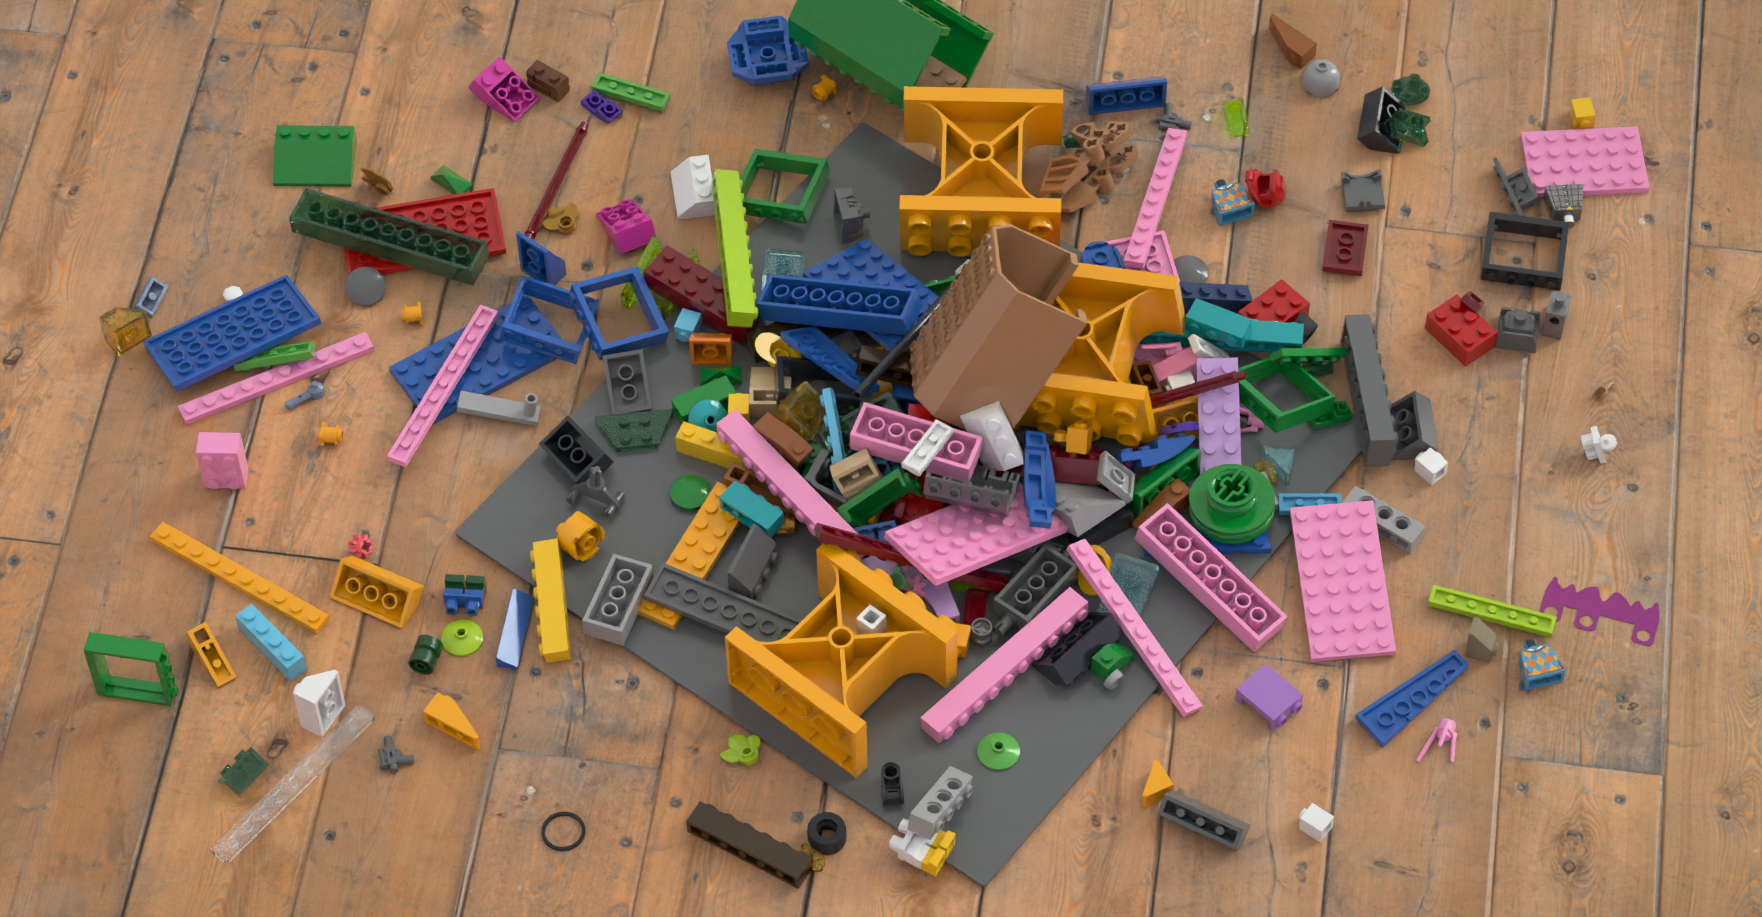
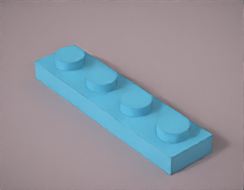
(832, 421)

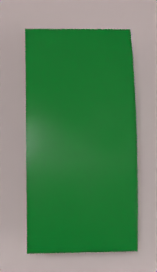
(1340, 414)

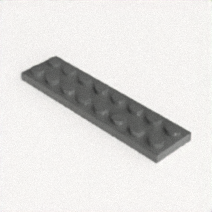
(717, 605)

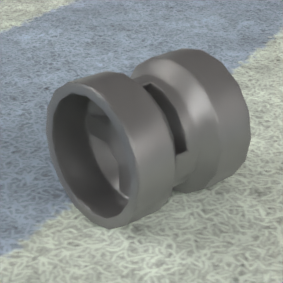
(981, 632)

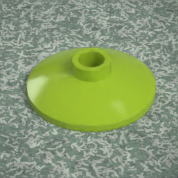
(462, 644)

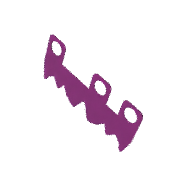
(1589, 603)

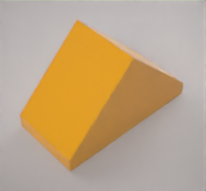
(1156, 786)

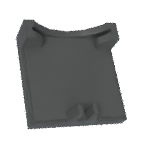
(1362, 191)

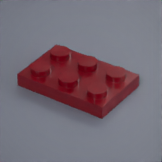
(1345, 247)

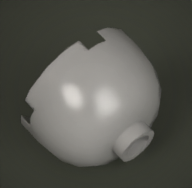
(1321, 78)

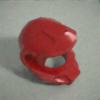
(1265, 189)

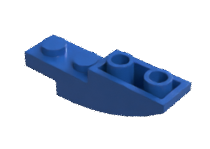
(1157, 451)

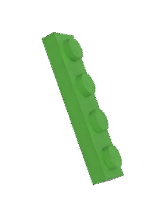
(631, 92)
(278, 355)

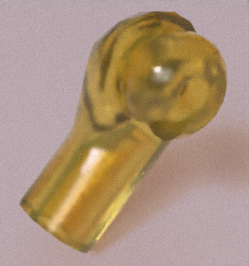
(1264, 465)

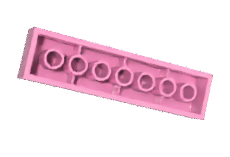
(1210, 577)

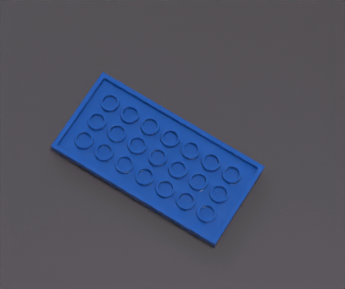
(871, 265)
(231, 333)
(491, 368)

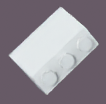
(693, 188)
(999, 442)
(319, 701)

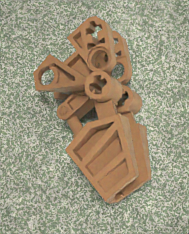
(1065, 172)

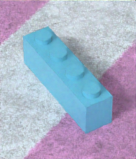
(270, 642)

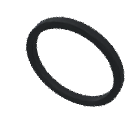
(567, 847)

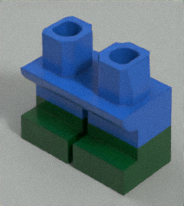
(464, 594)

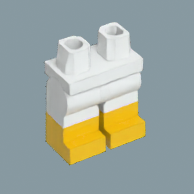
(920, 851)

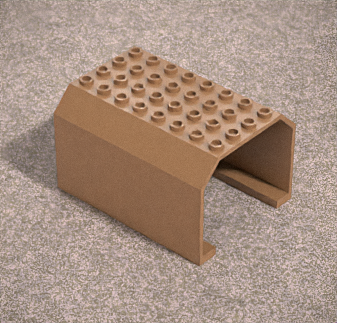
(996, 328)

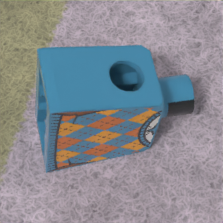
(1231, 202)
(1539, 666)

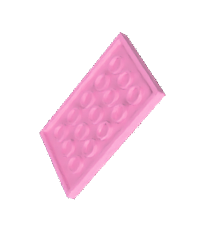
(1597, 158)

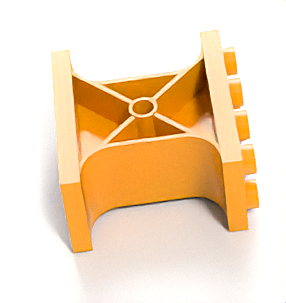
(982, 153)
(1094, 373)
(828, 672)

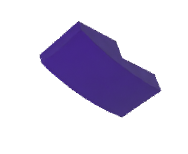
(600, 107)

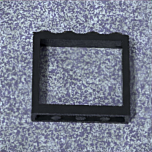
(1525, 226)
(808, 369)

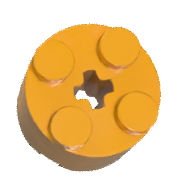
(580, 536)

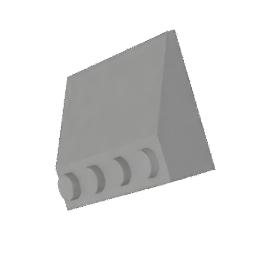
(1084, 505)

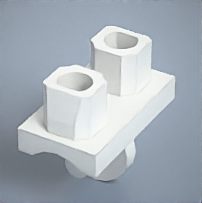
(1595, 445)

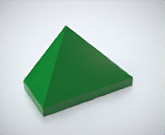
(451, 181)
(710, 373)

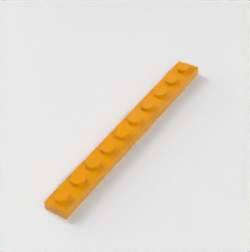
(239, 577)

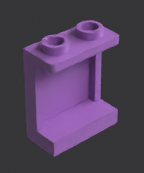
(1270, 696)

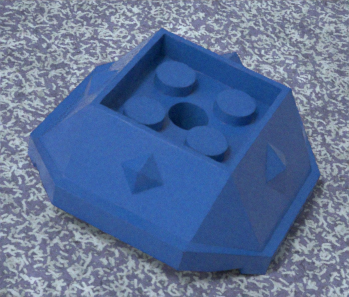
(765, 53)

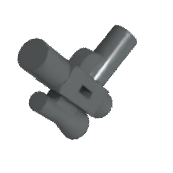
(1171, 120)
(392, 757)

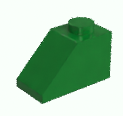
(1111, 658)

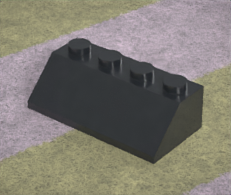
(1075, 650)

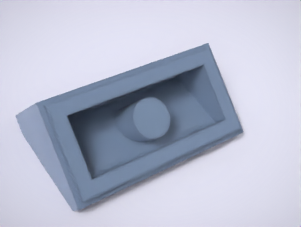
(151, 296)

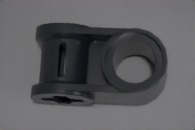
(891, 787)

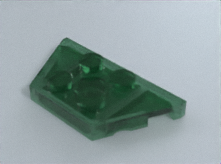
(635, 430)

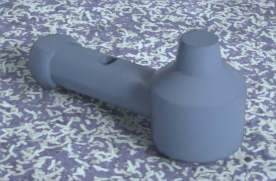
(315, 391)

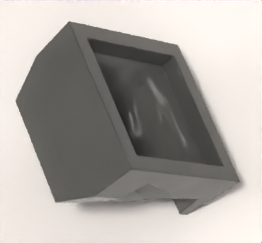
(848, 215)
(1518, 330)

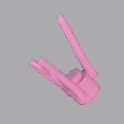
(1170, 348)
(1252, 420)
(1445, 732)

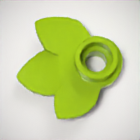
(742, 749)

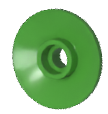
(998, 758)

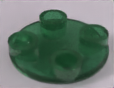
(1410, 90)

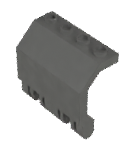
(980, 494)

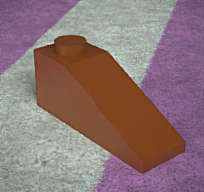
(1294, 45)
(784, 440)
(1174, 494)

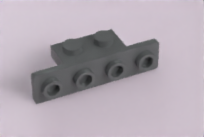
(1519, 186)

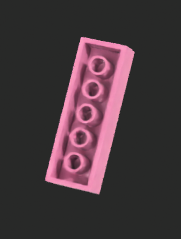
(895, 434)

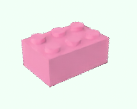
(222, 460)

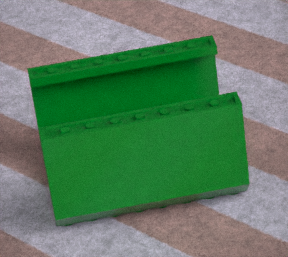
(888, 40)

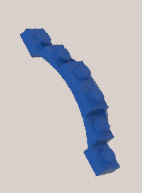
(1038, 480)

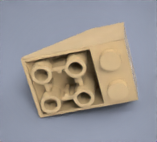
(763, 391)
(855, 473)

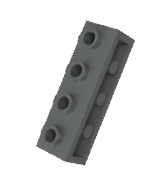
(1203, 819)

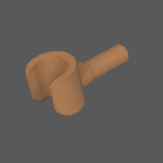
(1602, 391)

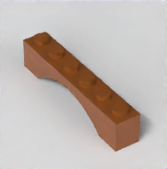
(748, 477)

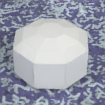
(231, 293)

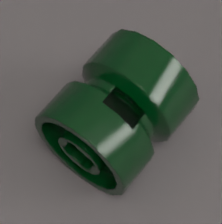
(425, 654)

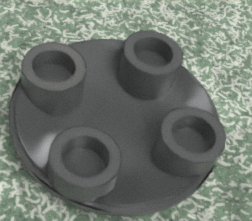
(1191, 269)
(365, 286)

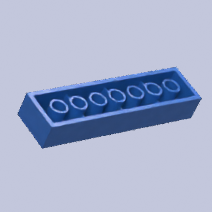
(839, 304)

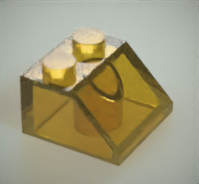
(125, 328)
(802, 411)

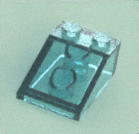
(783, 263)
(1135, 580)

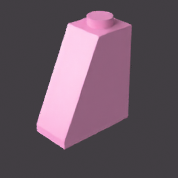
(1177, 364)

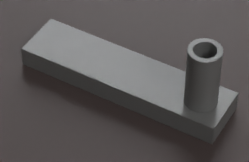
(500, 408)

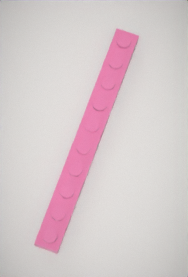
(1155, 198)
(275, 379)
(442, 386)
(1134, 628)

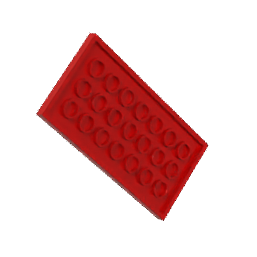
(464, 213)

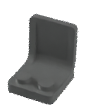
(818, 473)

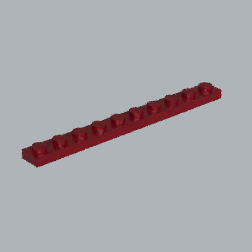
(885, 551)

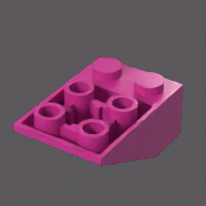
(504, 90)
(626, 225)

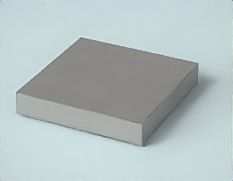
(1116, 477)

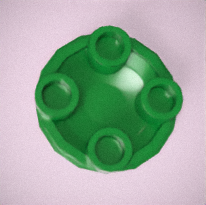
(689, 492)

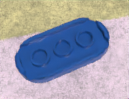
(1102, 255)

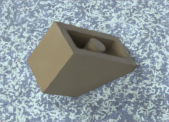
(1481, 642)

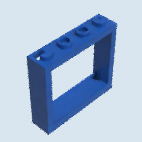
(634, 276)
(538, 341)

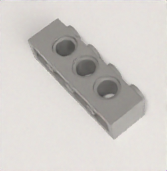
(1388, 528)
(940, 803)

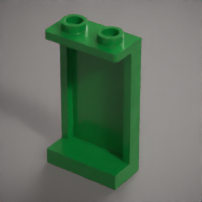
(879, 497)

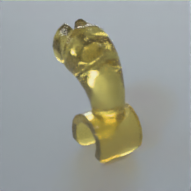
(818, 858)

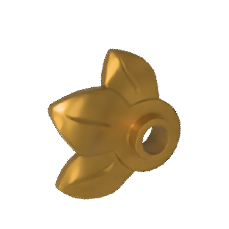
(375, 179)
(560, 218)

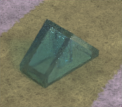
(1281, 459)

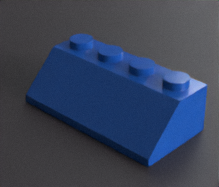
(1126, 95)

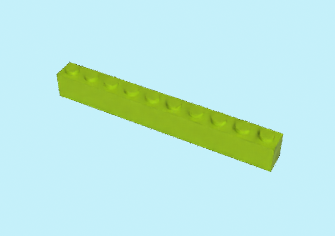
(733, 248)

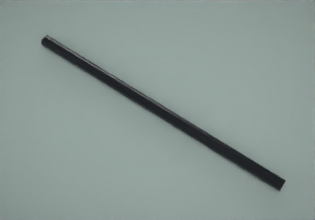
(897, 350)

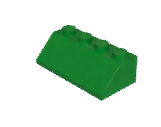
(1182, 466)

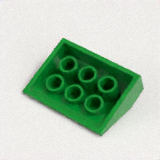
(314, 155)

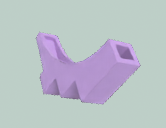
(937, 598)

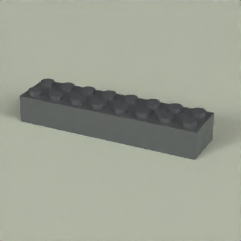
(1368, 391)

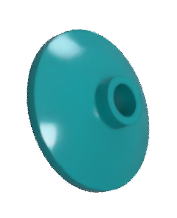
(702, 410)

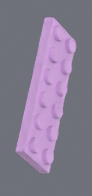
(1218, 416)

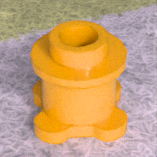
(824, 88)
(412, 313)
(330, 434)

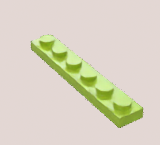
(1492, 611)

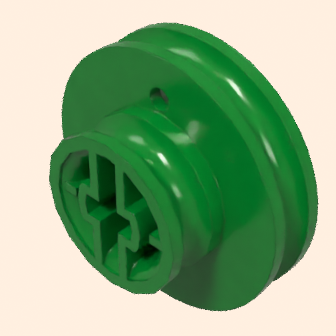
(1232, 503)

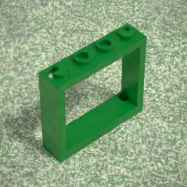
(791, 163)
(1267, 412)
(128, 688)

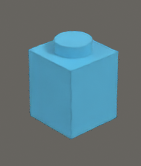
(687, 323)

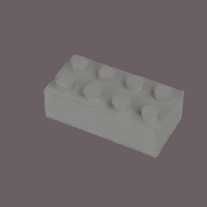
(617, 599)

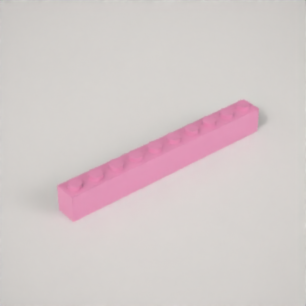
(778, 474)
(1004, 665)

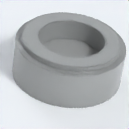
(1113, 679)

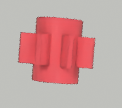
(360, 546)

